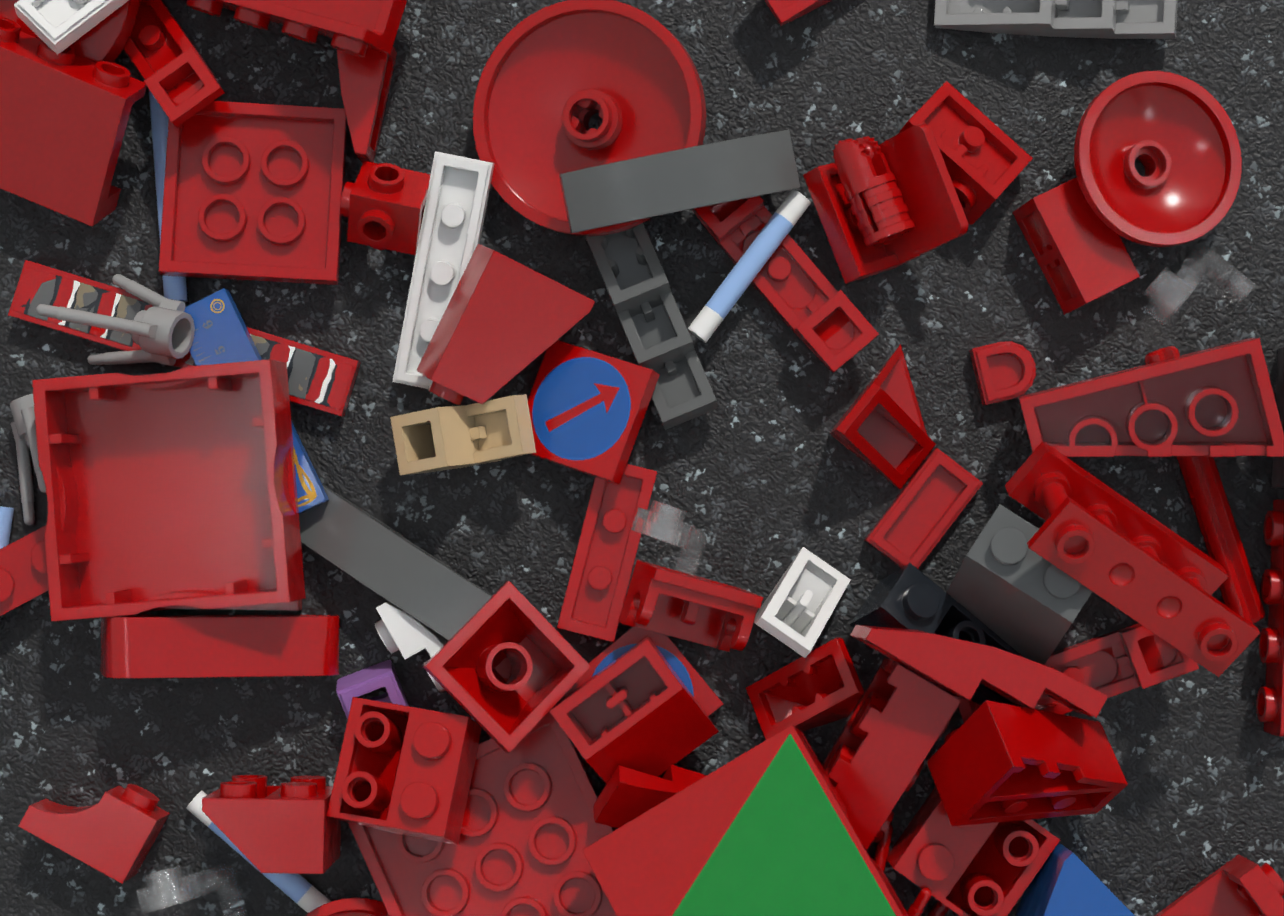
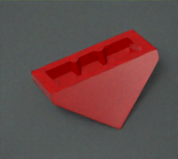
(807, 691)

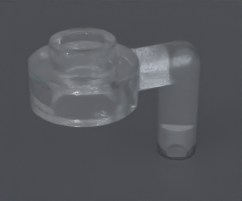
(1172, 289)
(667, 525)
(171, 888)

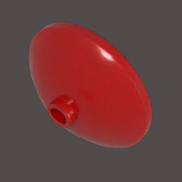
(1186, 154)

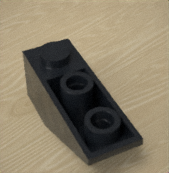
(916, 603)

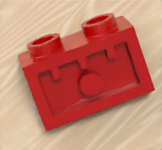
(974, 149)

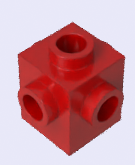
(385, 207)

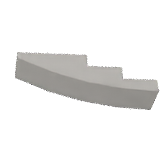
(1062, 17)

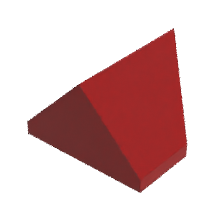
(887, 424)

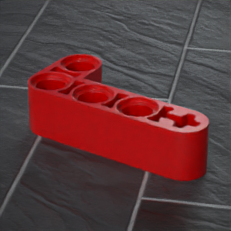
(219, 646)

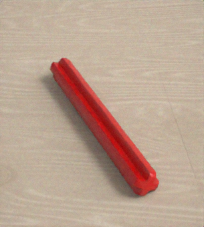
(1218, 524)

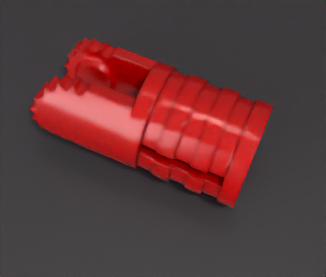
(871, 191)

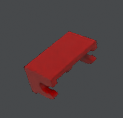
(1074, 246)
(689, 607)

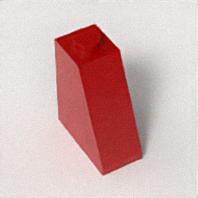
(496, 326)

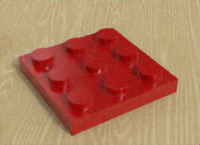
(254, 193)

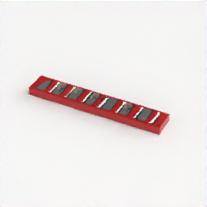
(314, 375)

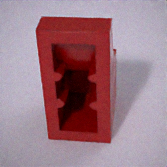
(105, 835)

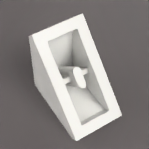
(802, 602)

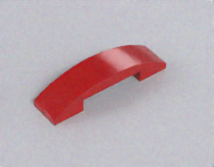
(170, 63)
(792, 284)
(1111, 665)

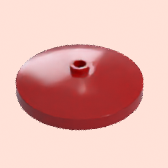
(560, 72)

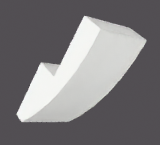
(407, 634)

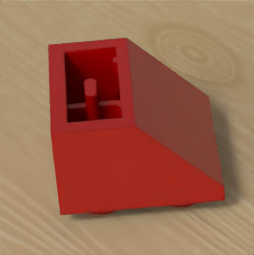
(634, 715)
(405, 770)
(278, 825)
(971, 866)

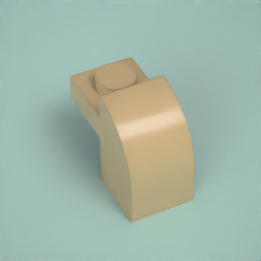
(463, 435)

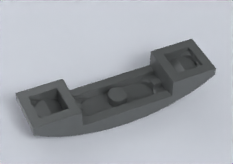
(679, 180)

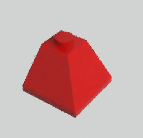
(507, 666)

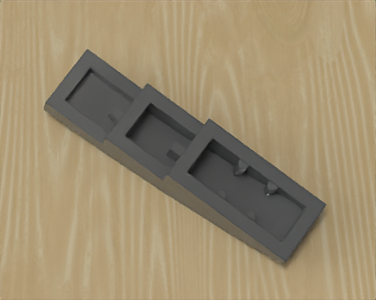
(653, 323)
(390, 565)

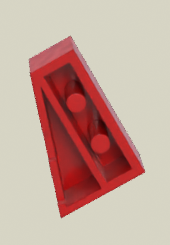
(1024, 766)

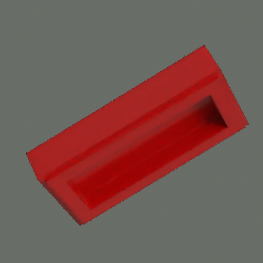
(924, 510)

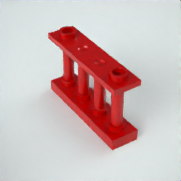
(1130, 559)

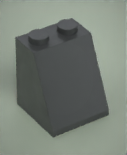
(1016, 589)

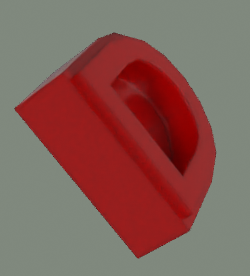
(1002, 371)

